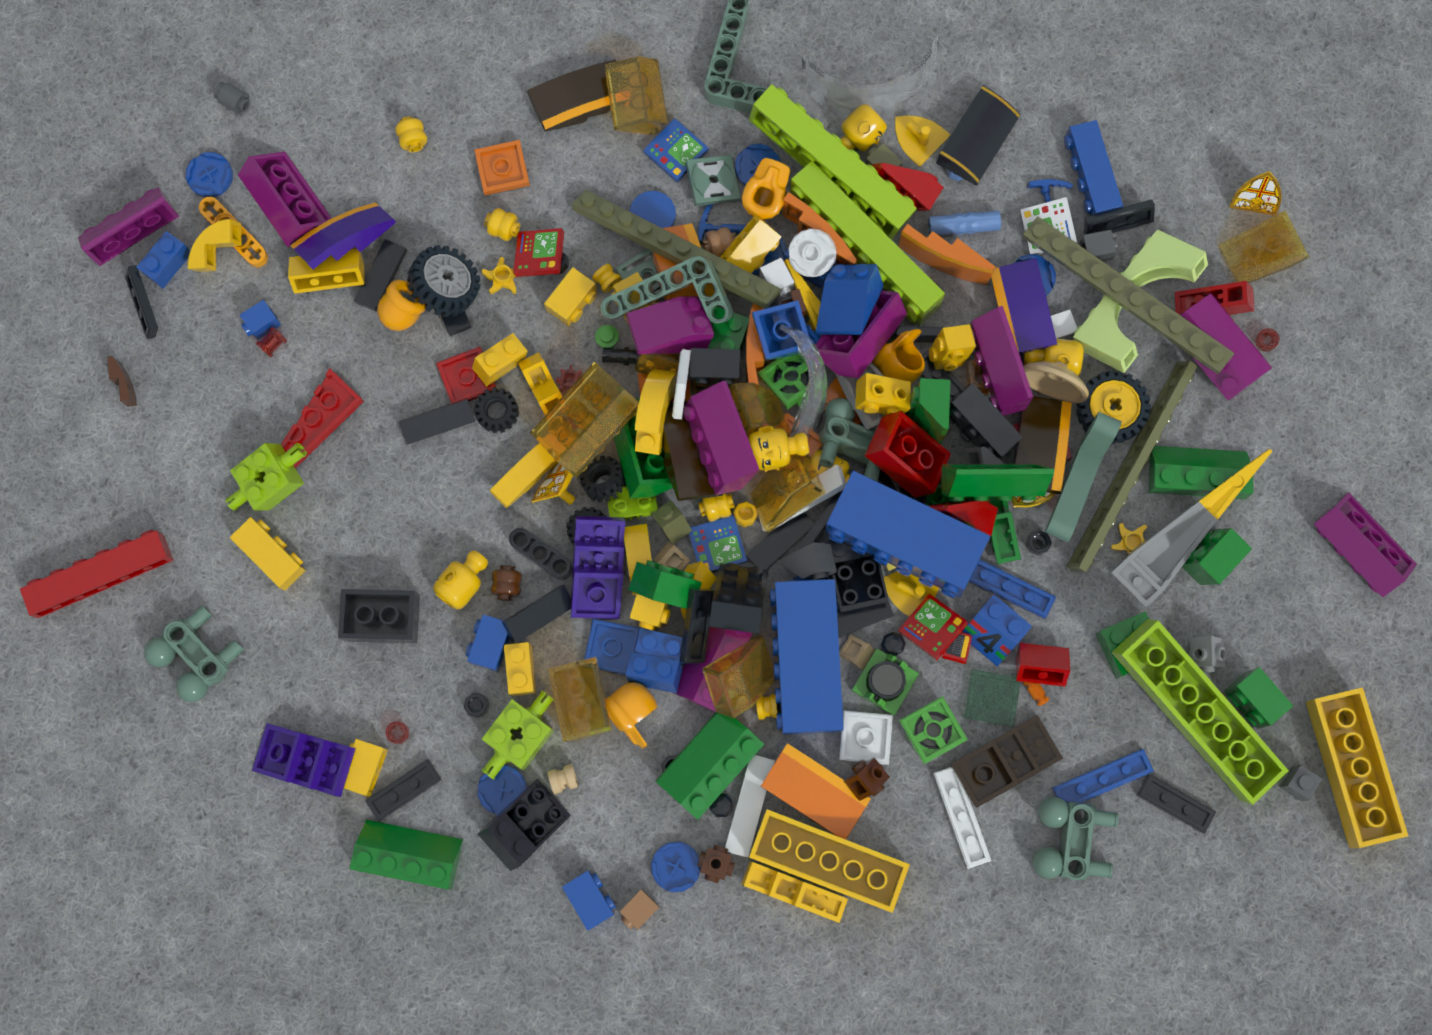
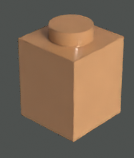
(638, 910)

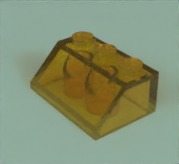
(636, 95)
(579, 700)

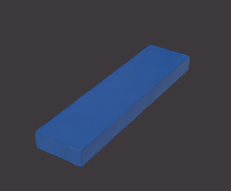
(1012, 589)
(1105, 778)

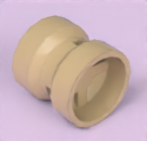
(562, 779)

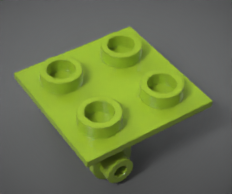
(626, 507)

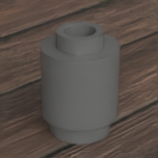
(232, 97)

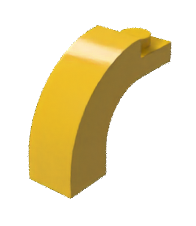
(652, 408)

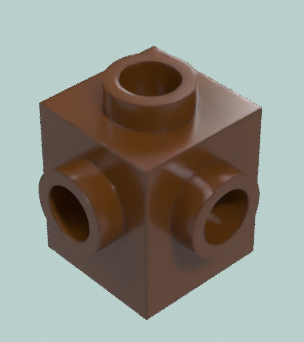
(867, 779)
(726, 864)

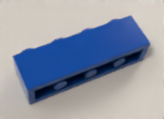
(1093, 168)

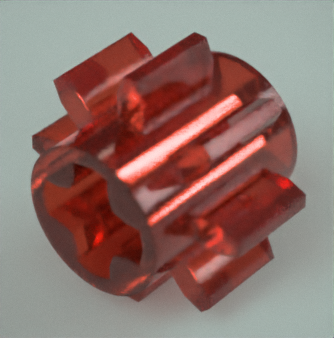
(569, 373)

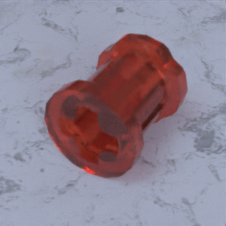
(271, 342)

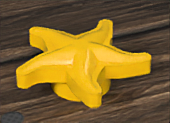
(501, 276)
(1130, 539)

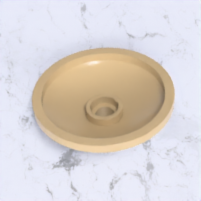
(1056, 381)

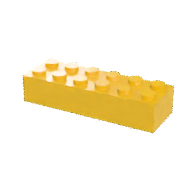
(1356, 768)
(829, 861)

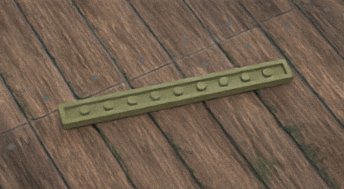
(673, 247)
(1128, 295)
(1131, 467)

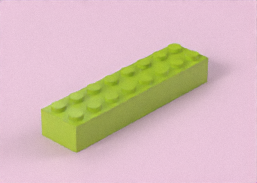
(809, 141)
(868, 243)
(1200, 711)

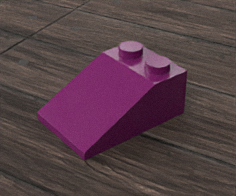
(670, 326)

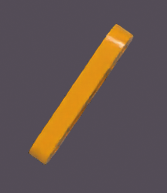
(224, 214)

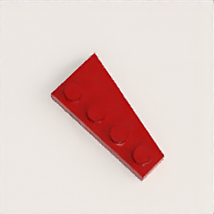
(326, 411)

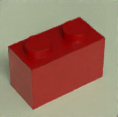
(1042, 664)

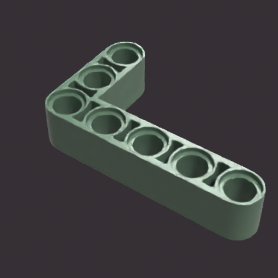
(727, 59)
(669, 286)
(1081, 475)

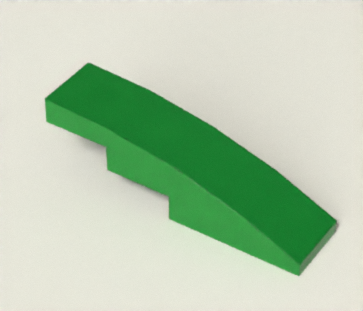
(1003, 537)

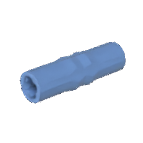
(965, 223)

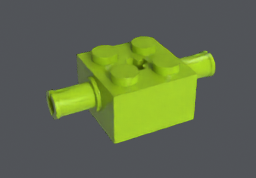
(266, 477)
(501, 735)

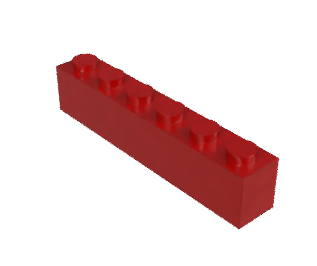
(96, 574)

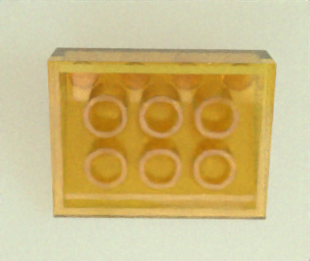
(585, 420)

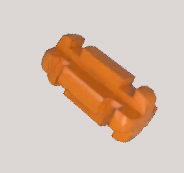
(1037, 693)

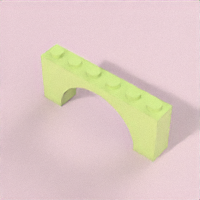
(1158, 259)

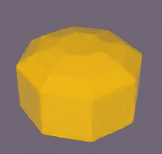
(745, 514)

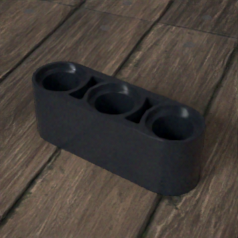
(532, 545)

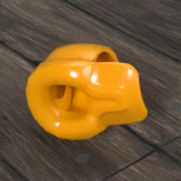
(766, 189)
(395, 310)
(901, 358)
(629, 706)

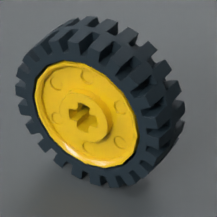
(1123, 391)

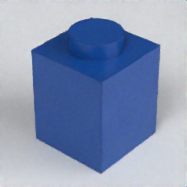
(259, 320)

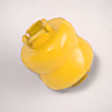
(411, 134)
(502, 224)
(716, 507)

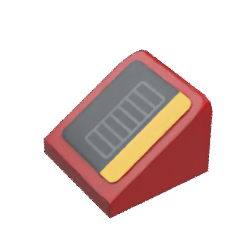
(959, 649)

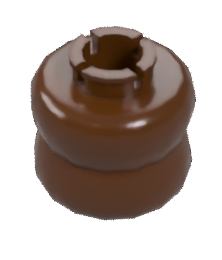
(506, 583)

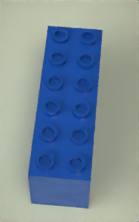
(906, 535)
(807, 657)

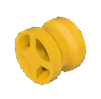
(606, 278)
(767, 707)

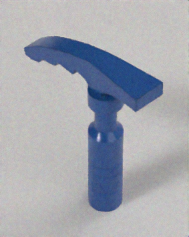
(1045, 184)
(704, 227)

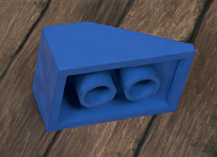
(848, 299)

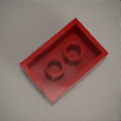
(907, 454)

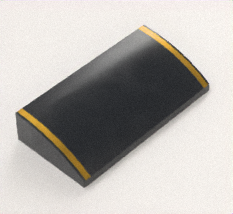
(978, 136)

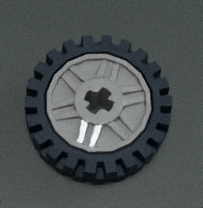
(443, 280)

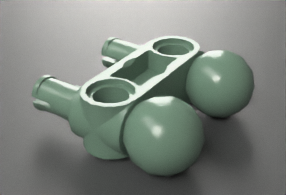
(849, 439)
(162, 651)
(1074, 842)

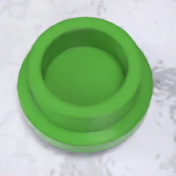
(606, 336)

